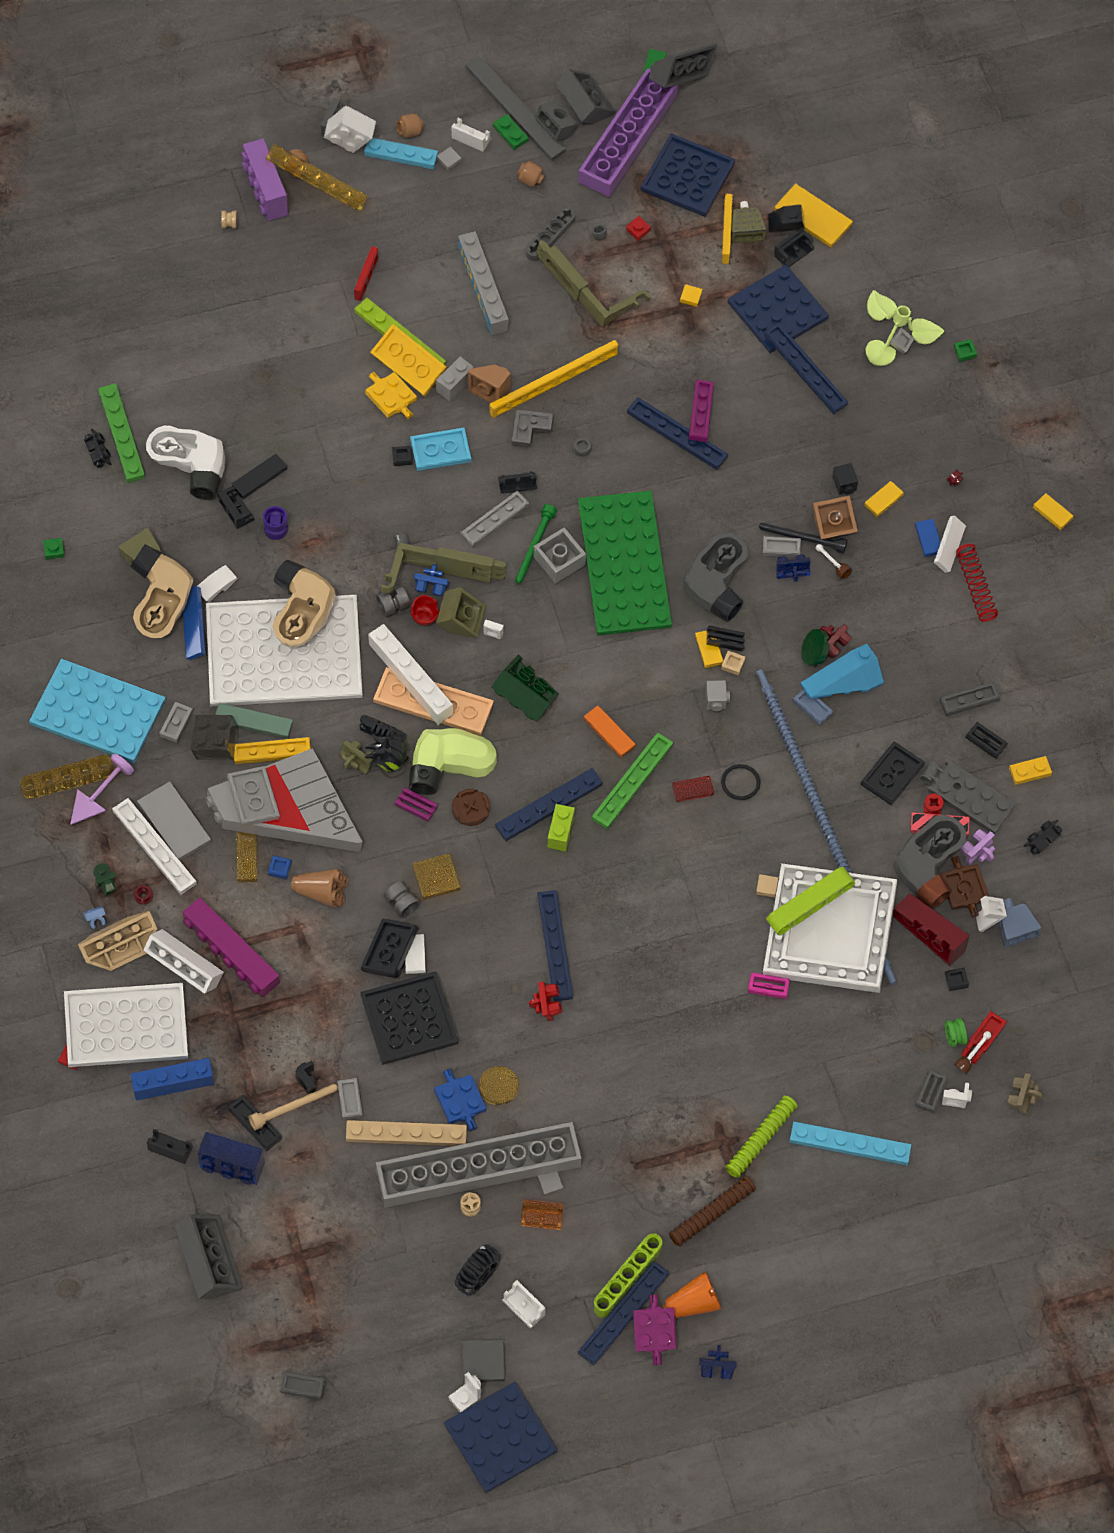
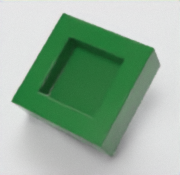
(965, 350)
(53, 548)

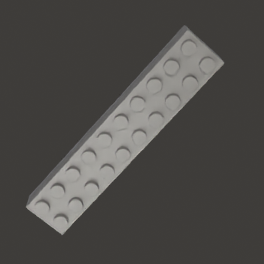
(478, 1164)

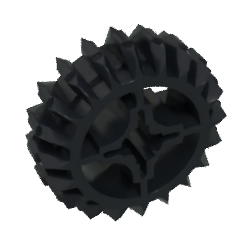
(477, 1269)

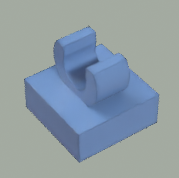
(93, 914)

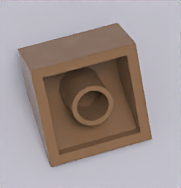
(489, 382)
(834, 517)

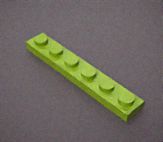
(382, 322)

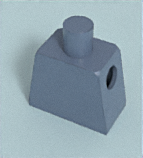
(1018, 925)

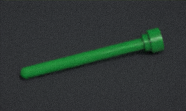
(548, 513)

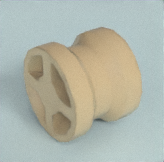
(229, 219)
(470, 1199)

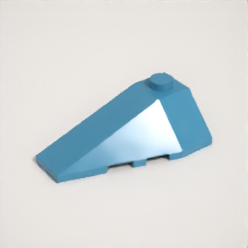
(850, 673)

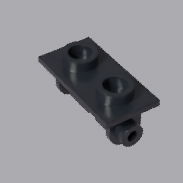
(96, 442)
(517, 482)
(1037, 840)

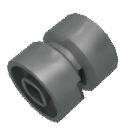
(391, 601)
(403, 901)

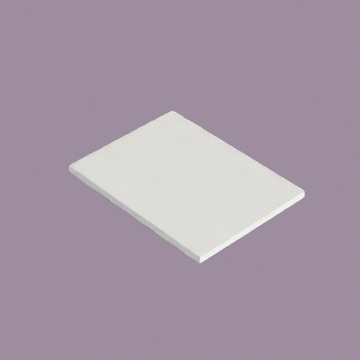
(256, 668)

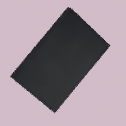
(892, 773)
(389, 948)

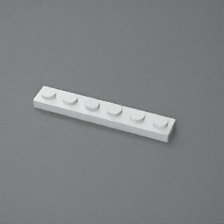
(154, 846)

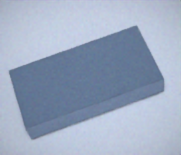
(814, 708)

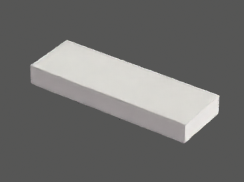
(949, 544)

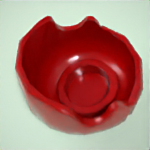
(424, 610)

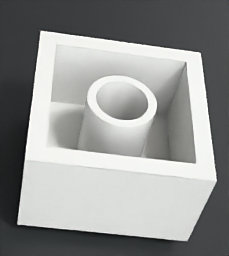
(349, 129)

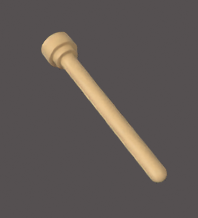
(258, 1120)

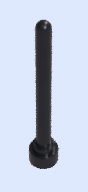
(837, 544)

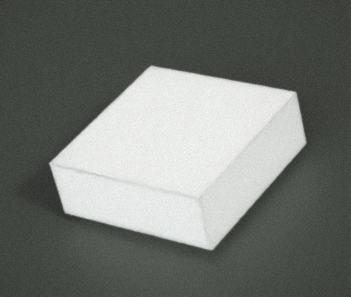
(493, 629)

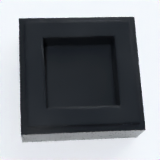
(402, 455)
(956, 979)

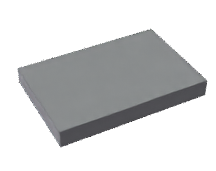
(253, 796)

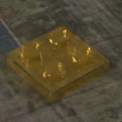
(436, 876)

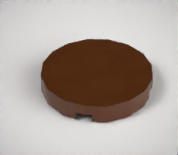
(470, 807)

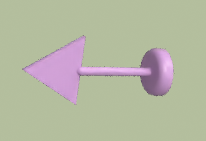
(85, 806)

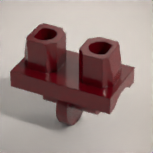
(839, 635)

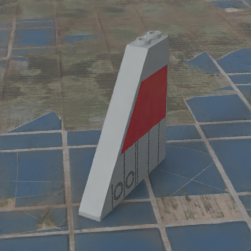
(305, 802)

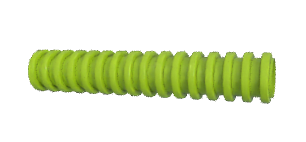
(761, 1136)

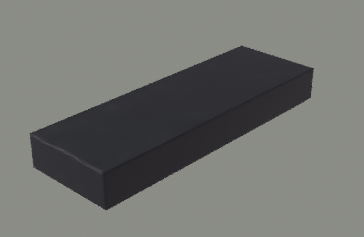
(259, 476)
(266, 1136)

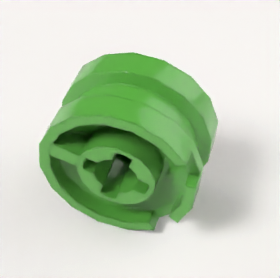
(955, 1032)

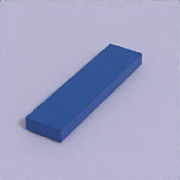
(194, 625)

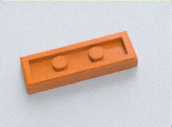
(609, 731)

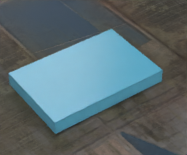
(440, 449)

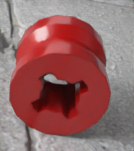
(933, 808)

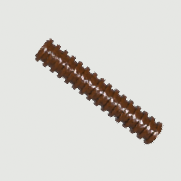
(712, 1211)

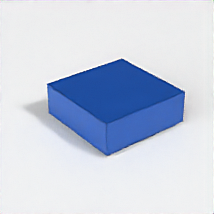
(279, 867)

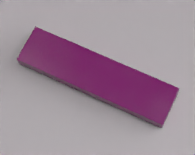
(701, 410)

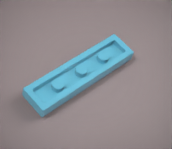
(401, 153)

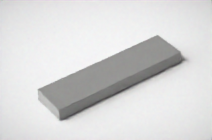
(494, 519)

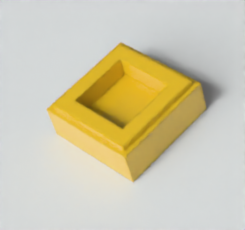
(691, 295)

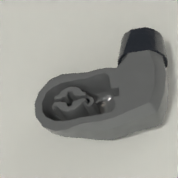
(711, 573)

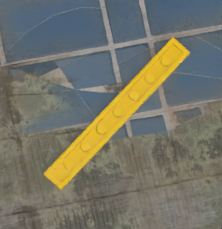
(553, 379)

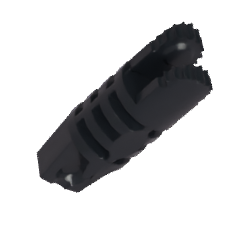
(380, 729)

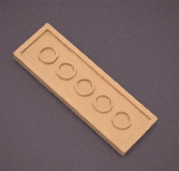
(469, 710)

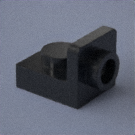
(304, 1077)

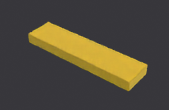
(727, 229)
(269, 750)

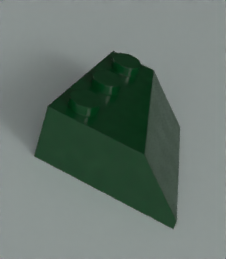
(524, 689)

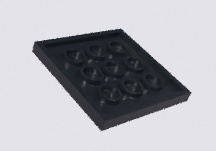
(409, 1018)

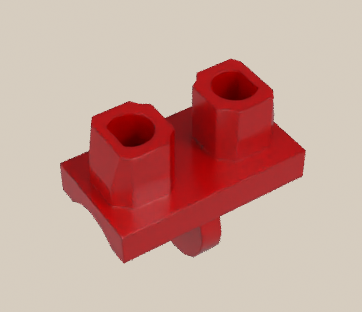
(548, 1009)

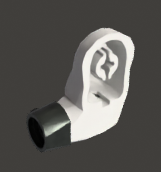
(191, 453)

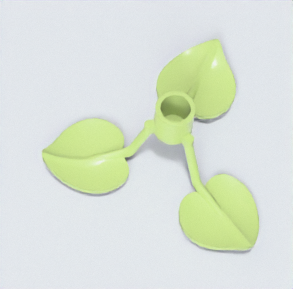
(882, 307)

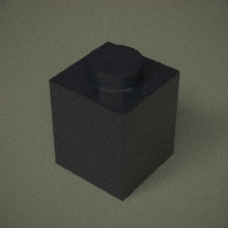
(845, 479)

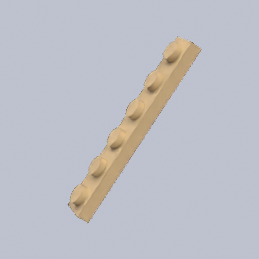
(405, 1133)

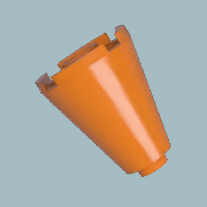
(694, 1298)

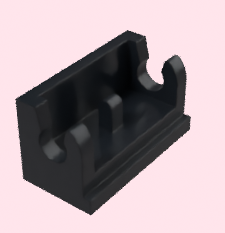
(794, 247)
(235, 507)
(169, 1147)

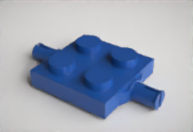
(460, 1099)

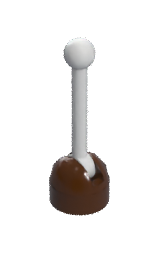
(842, 569)
(964, 1063)

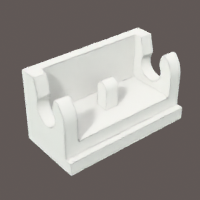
(470, 136)
(524, 1304)

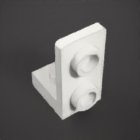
(992, 912)
(468, 1394)

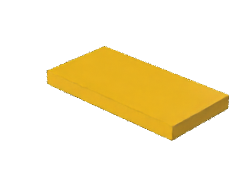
(819, 218)
(408, 360)

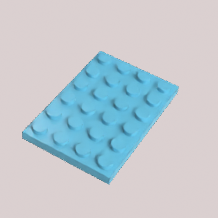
(97, 710)

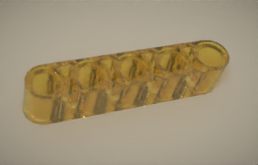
(59, 783)

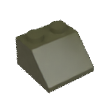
(461, 613)

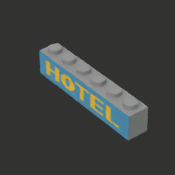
(483, 283)

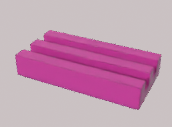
(766, 992)

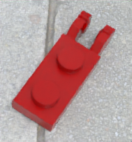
(991, 1023)

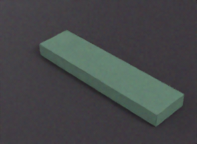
(257, 721)

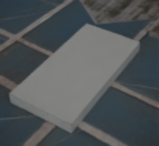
(174, 821)

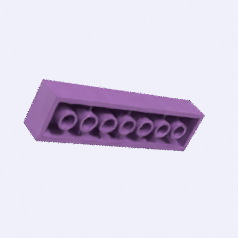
(626, 135)

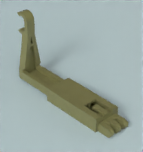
(578, 287)
(448, 561)

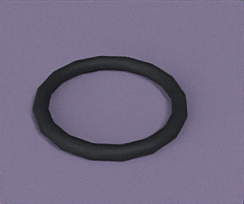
(745, 767)

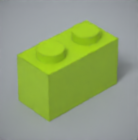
(561, 827)

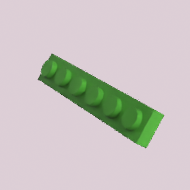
(121, 433)
(632, 781)

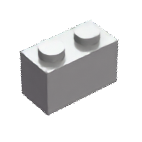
(453, 379)

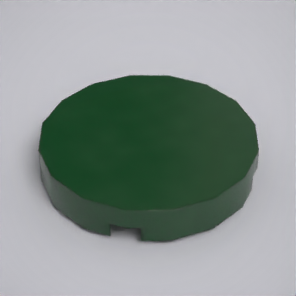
(815, 647)

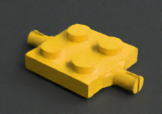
(391, 395)

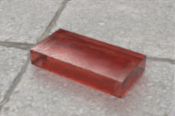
(693, 788)

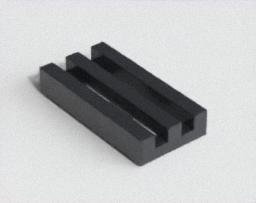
(725, 636)
(986, 741)

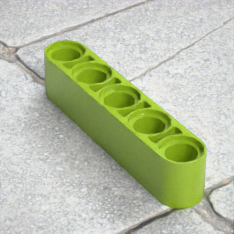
(810, 901)
(630, 1266)

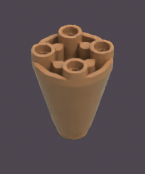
(322, 886)

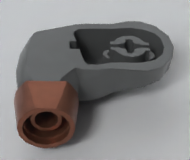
(926, 854)

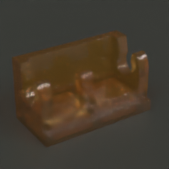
(542, 1214)

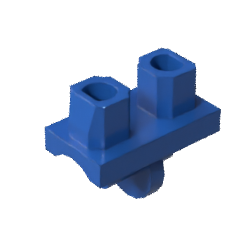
(439, 583)

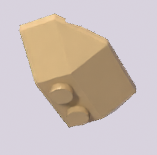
(118, 942)

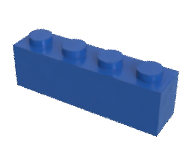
(172, 1079)

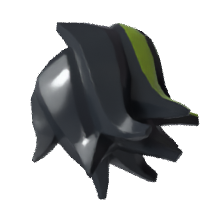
(388, 752)

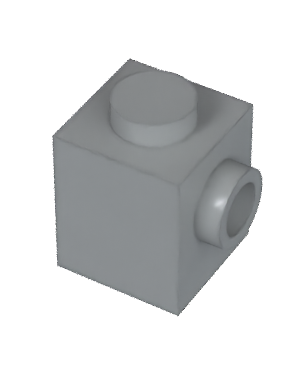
(716, 695)

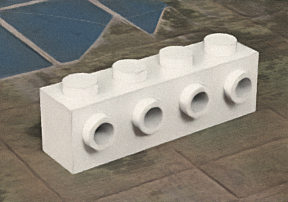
(183, 961)

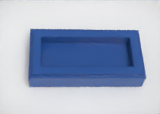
(928, 537)

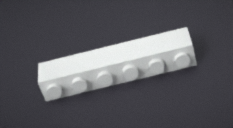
(410, 674)

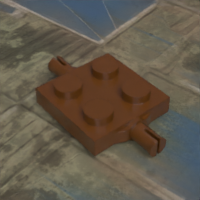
(966, 886)

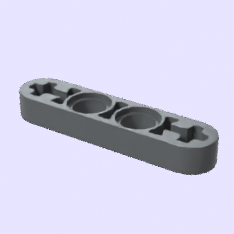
(551, 234)

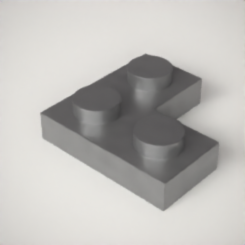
(526, 423)

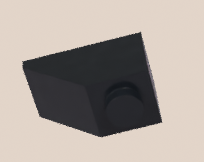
(786, 218)

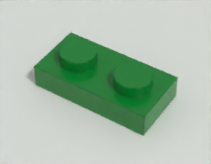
(510, 132)

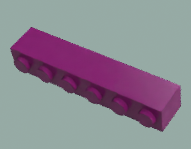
(231, 947)

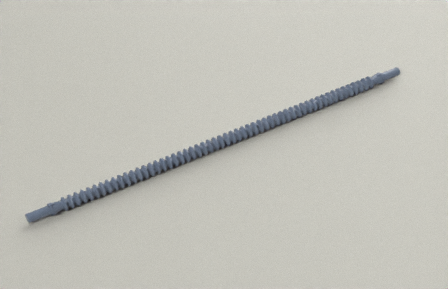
(809, 786)

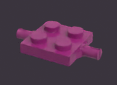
(655, 1329)

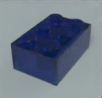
(231, 1158)

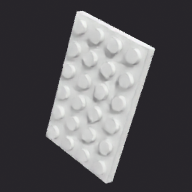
(125, 1025)

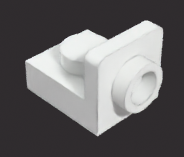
(955, 1098)

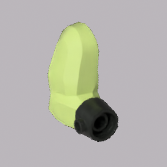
(451, 752)

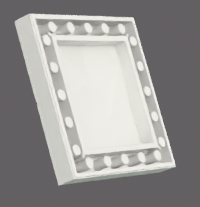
(841, 941)

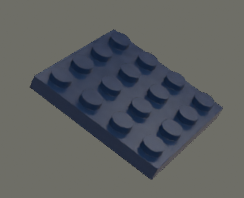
(688, 175)
(779, 300)
(500, 1437)

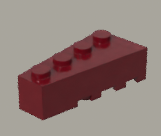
(931, 929)

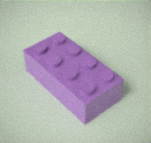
(265, 180)

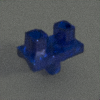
(793, 568)
(707, 1365)

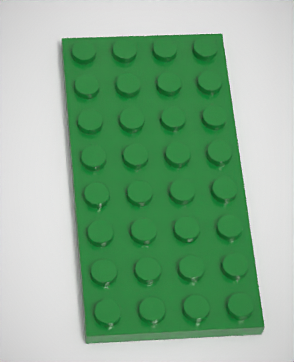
(624, 563)

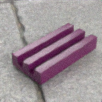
(403, 796)

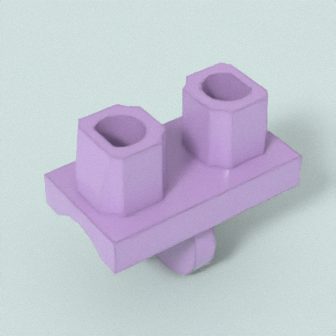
(973, 852)

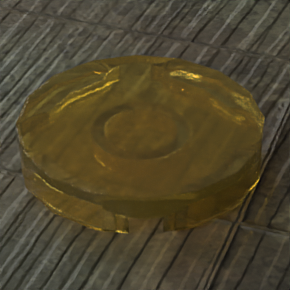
(498, 1085)

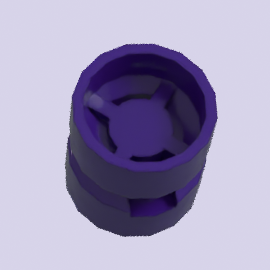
(275, 522)

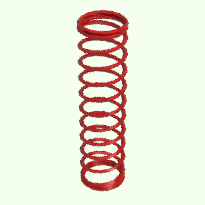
(987, 610)

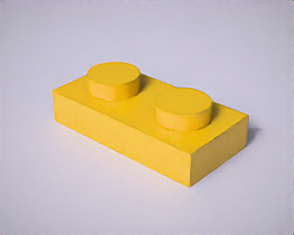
(1030, 770)

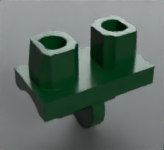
(104, 879)

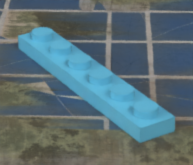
(850, 1143)

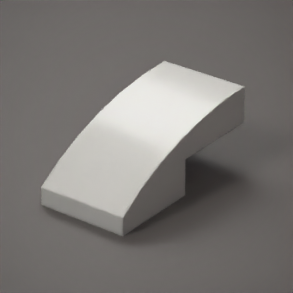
(216, 582)
(416, 956)

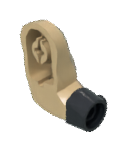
(165, 595)
(306, 608)

